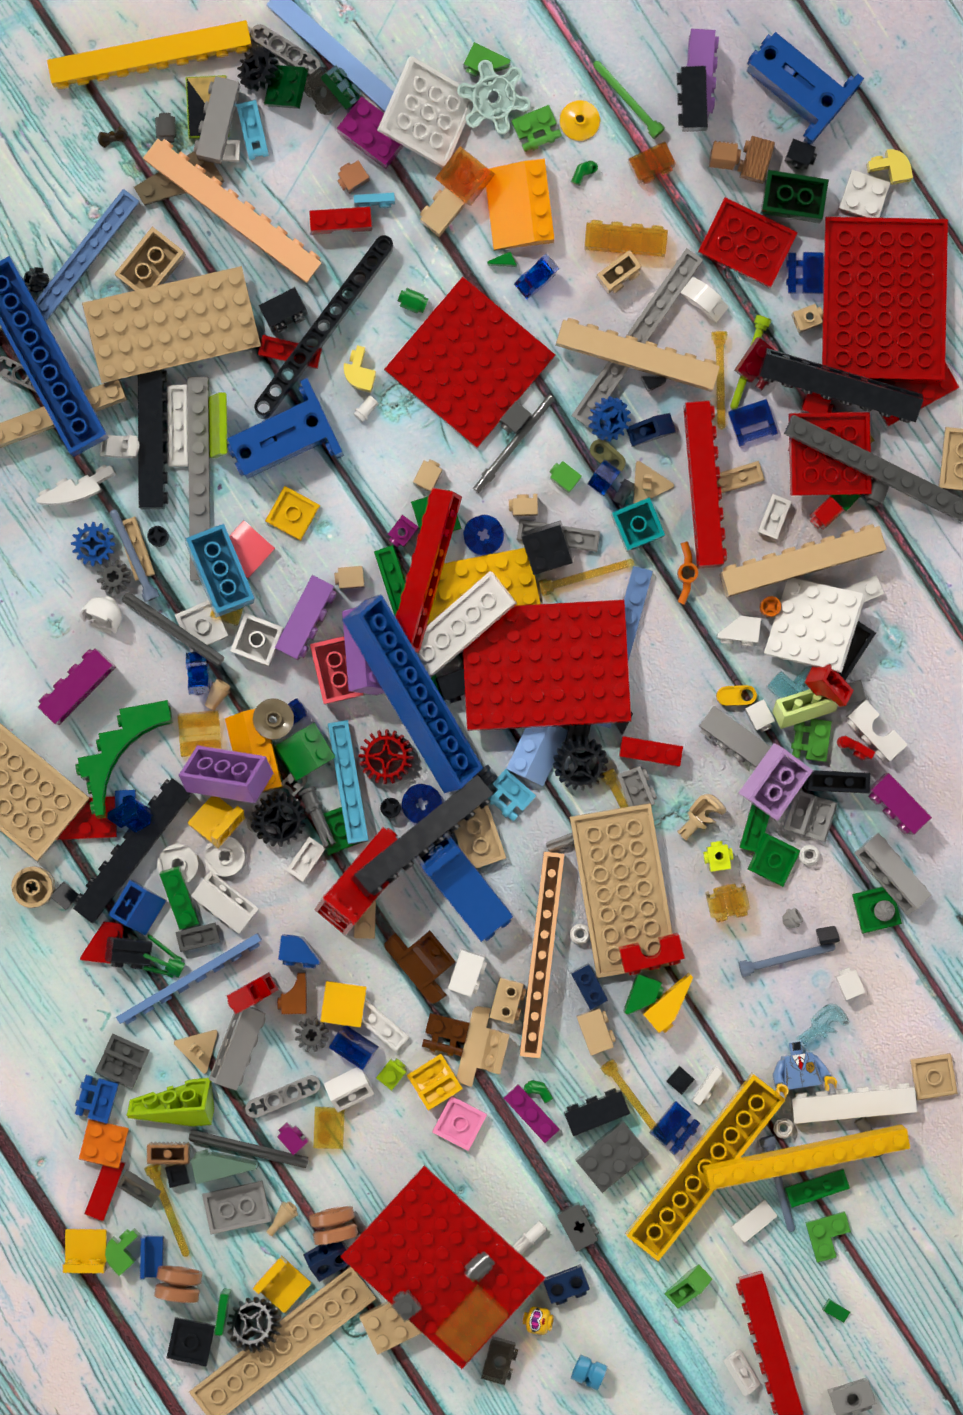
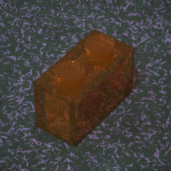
(651, 163)

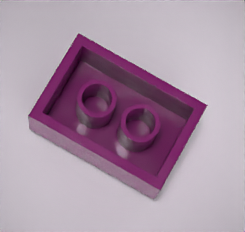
(361, 130)
(898, 804)

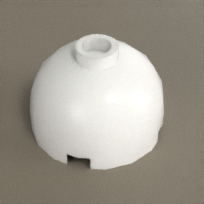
(102, 614)

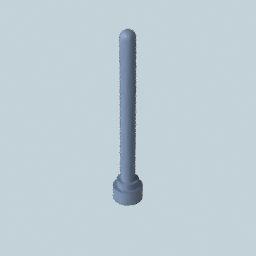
(149, 591)
(747, 967)
(768, 1144)

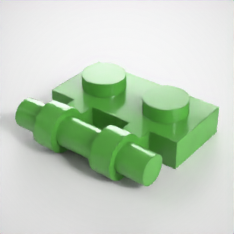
(533, 123)
(817, 740)

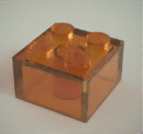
(465, 176)

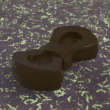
(119, 134)

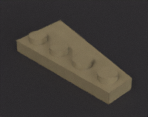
(160, 187)

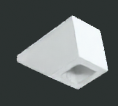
(742, 629)

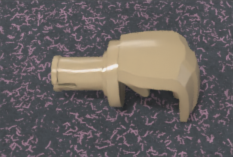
(699, 814)

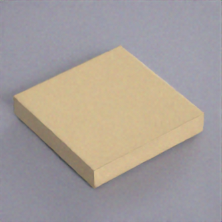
(933, 1076)

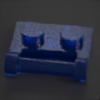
(749, 416)

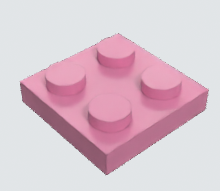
(459, 1123)

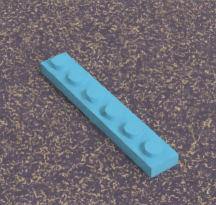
(348, 782)

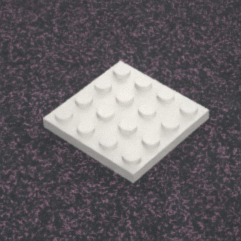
(426, 112)
(814, 624)

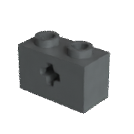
(578, 1238)

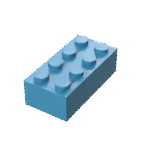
(219, 570)

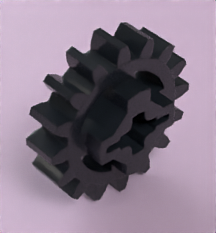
(257, 78)

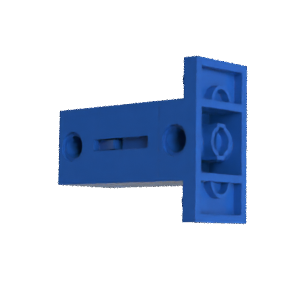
(800, 83)
(283, 436)
(465, 888)

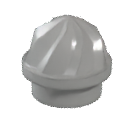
(884, 910)
(792, 918)

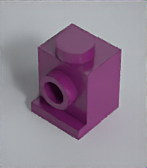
(402, 523)
(292, 1138)

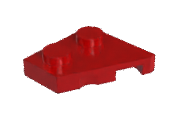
(97, 947)

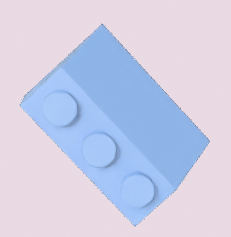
(536, 751)

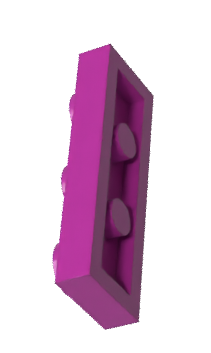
(531, 1113)

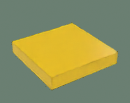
(292, 513)
(343, 1004)

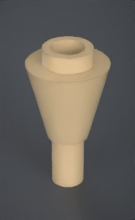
(285, 1213)

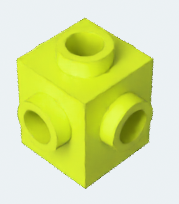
(722, 863)

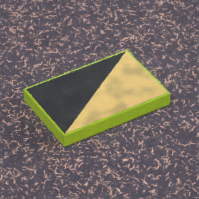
(197, 95)

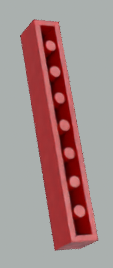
(427, 564)
(769, 1344)

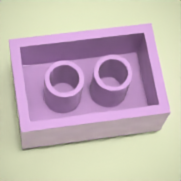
(775, 781)

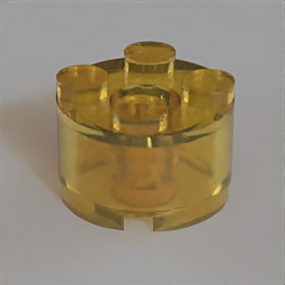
(728, 901)

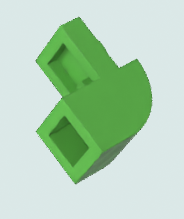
(116, 1253)

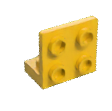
(216, 820)
(85, 1251)
(282, 1284)

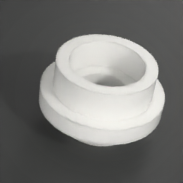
(814, 859)
(575, 939)
(790, 1128)

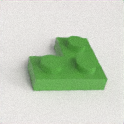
(822, 1230)

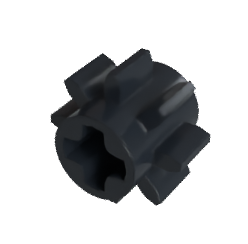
(36, 279)

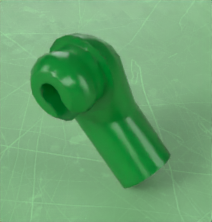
(582, 170)
(538, 1088)

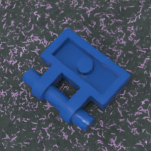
(102, 1101)

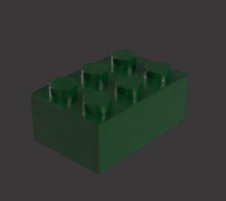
(794, 196)

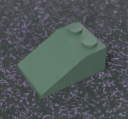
(216, 1165)

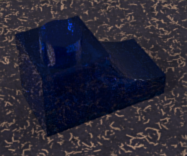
(298, 711)

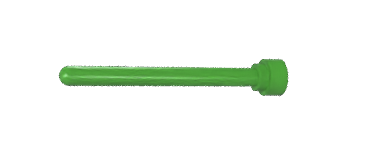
(655, 128)

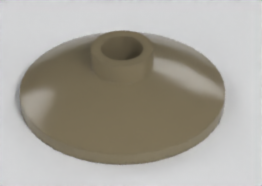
(280, 711)

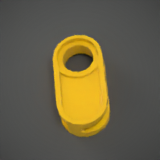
(732, 695)

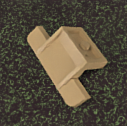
(482, 1048)

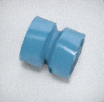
(589, 1372)

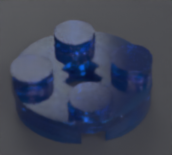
(493, 529)
(411, 798)

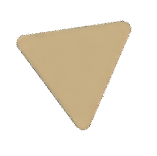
(648, 483)
(198, 1048)

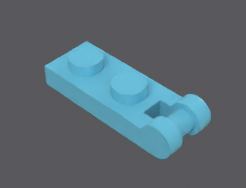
(252, 129)

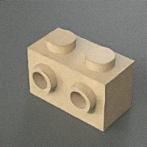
(442, 211)
(618, 272)
(506, 1000)
(595, 1031)

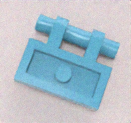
(512, 789)

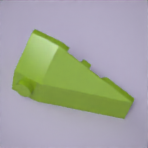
(183, 1105)

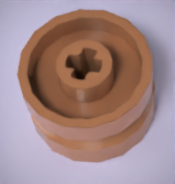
(332, 1221)
(178, 1284)

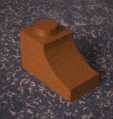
(296, 999)

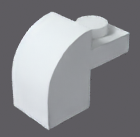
(705, 298)
(120, 447)

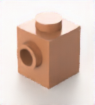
(352, 176)

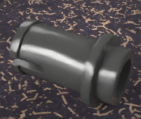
(624, 491)

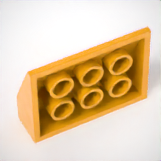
(520, 205)

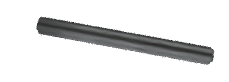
(173, 629)
(248, 1148)

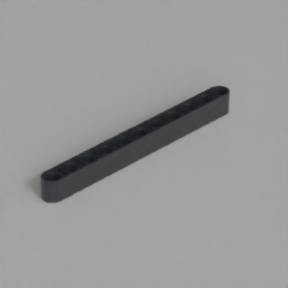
(325, 317)

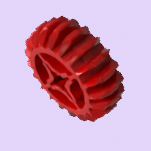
(385, 773)

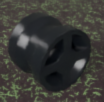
(157, 541)
(486, 775)
(390, 807)

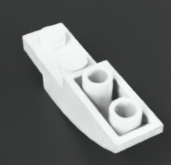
(69, 492)

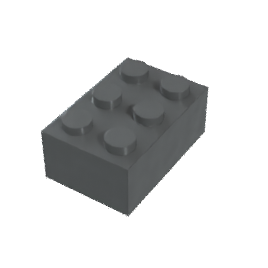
(612, 1156)

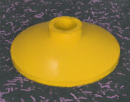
(579, 130)

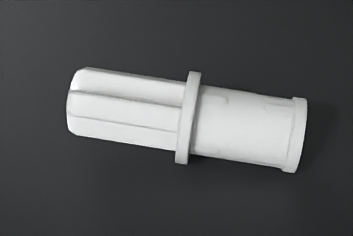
(530, 1237)

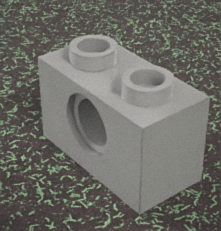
(840, 1394)

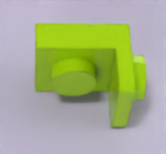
(392, 1073)

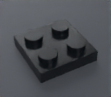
(190, 1341)

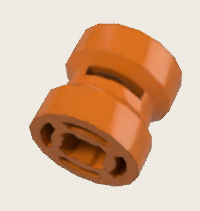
(773, 606)

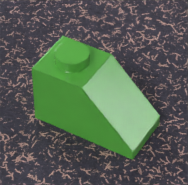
(478, 53)
(688, 1286)

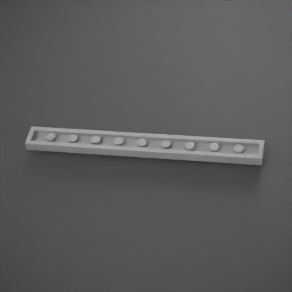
(642, 329)
(198, 459)

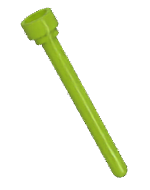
(761, 325)

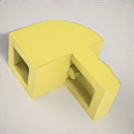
(896, 163)
(359, 377)

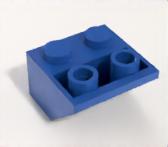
(137, 907)
(297, 949)

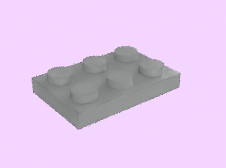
(236, 1207)

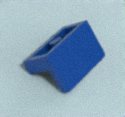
(151, 1255)

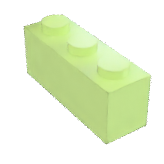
(801, 708)

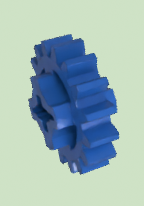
(609, 418)
(93, 534)

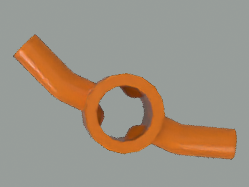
(687, 563)

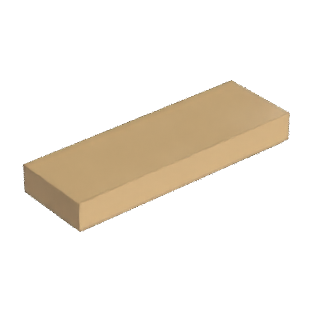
(740, 477)
(134, 533)

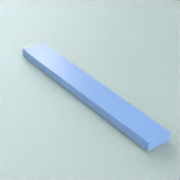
(332, 51)

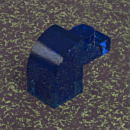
(537, 276)
(604, 477)
(197, 674)
(131, 814)

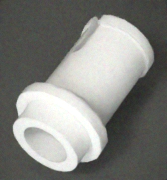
(366, 408)

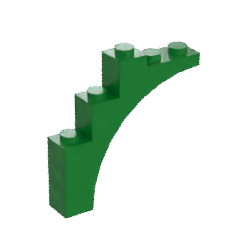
(98, 767)

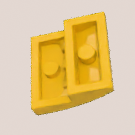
(434, 1081)

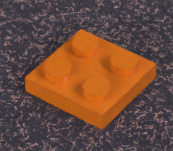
(103, 1143)

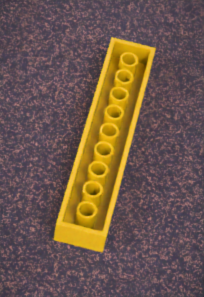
(686, 1187)

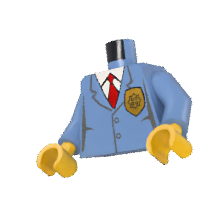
(800, 1071)

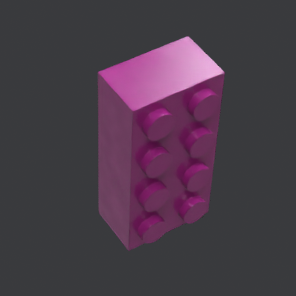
(76, 687)

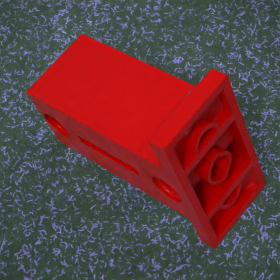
(344, 901)

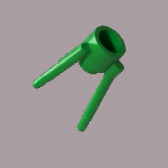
(173, 967)

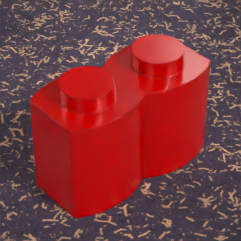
(825, 513)

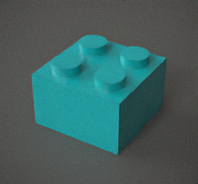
(638, 524)

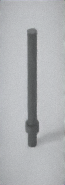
(489, 474)

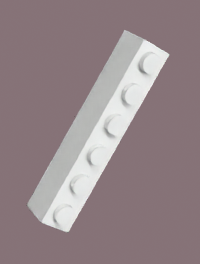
(853, 1104)

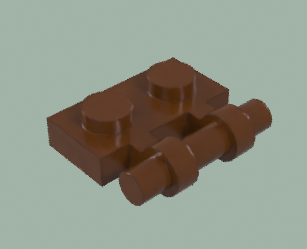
(447, 1028)

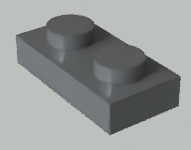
(197, 937)
(139, 1188)

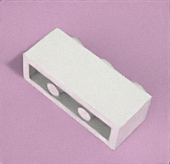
(224, 902)

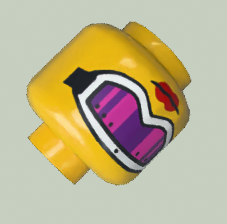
(538, 1320)

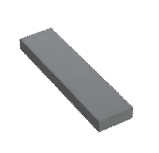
(576, 537)

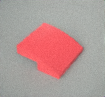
(250, 547)

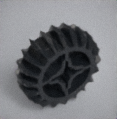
(569, 775)
(294, 819)
(249, 1331)

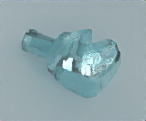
(821, 1023)

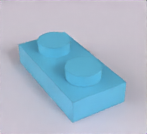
(384, 200)

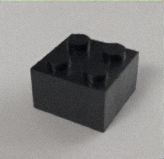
(283, 310)
(547, 547)

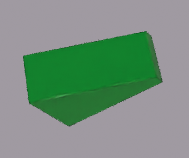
(503, 260)
(836, 1310)

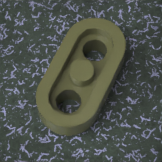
(609, 453)

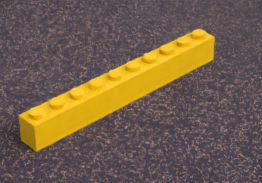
(149, 54)
(806, 1157)

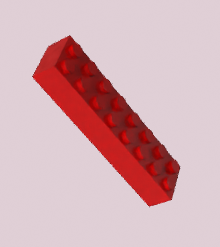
(703, 484)

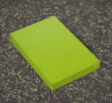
(217, 425)

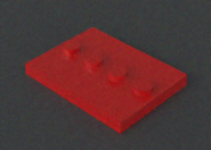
(747, 242)

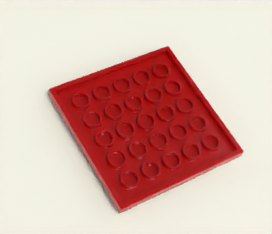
(469, 362)

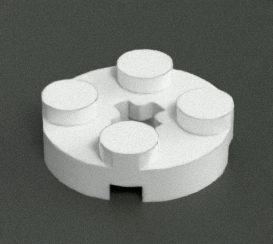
(184, 854)
(225, 868)

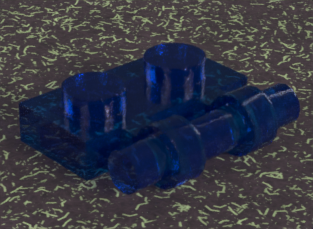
(811, 273)
(670, 1124)

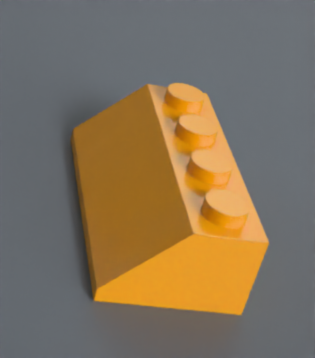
(247, 740)

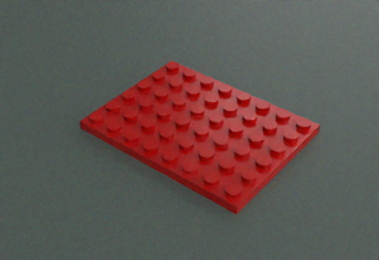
(885, 297)
(549, 667)
(423, 1248)

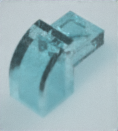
(783, 686)

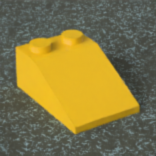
(665, 1009)

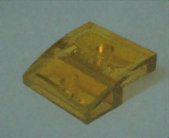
(199, 730)

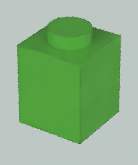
(564, 476)

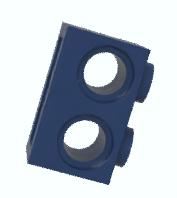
(589, 986)
(326, 1259)
(564, 1279)

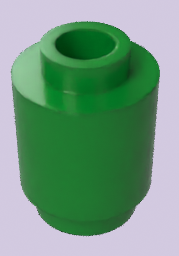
(412, 300)

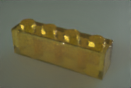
(622, 238)

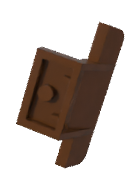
(422, 962)

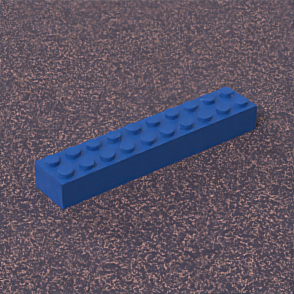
(46, 364)
(412, 693)

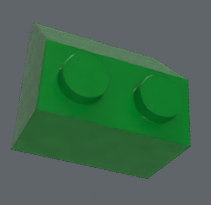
(305, 751)
(643, 993)

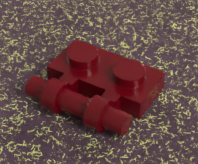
(751, 363)

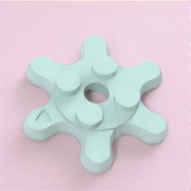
(507, 100)

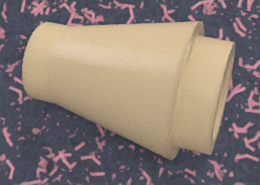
(218, 691)

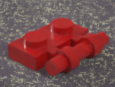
(859, 750)

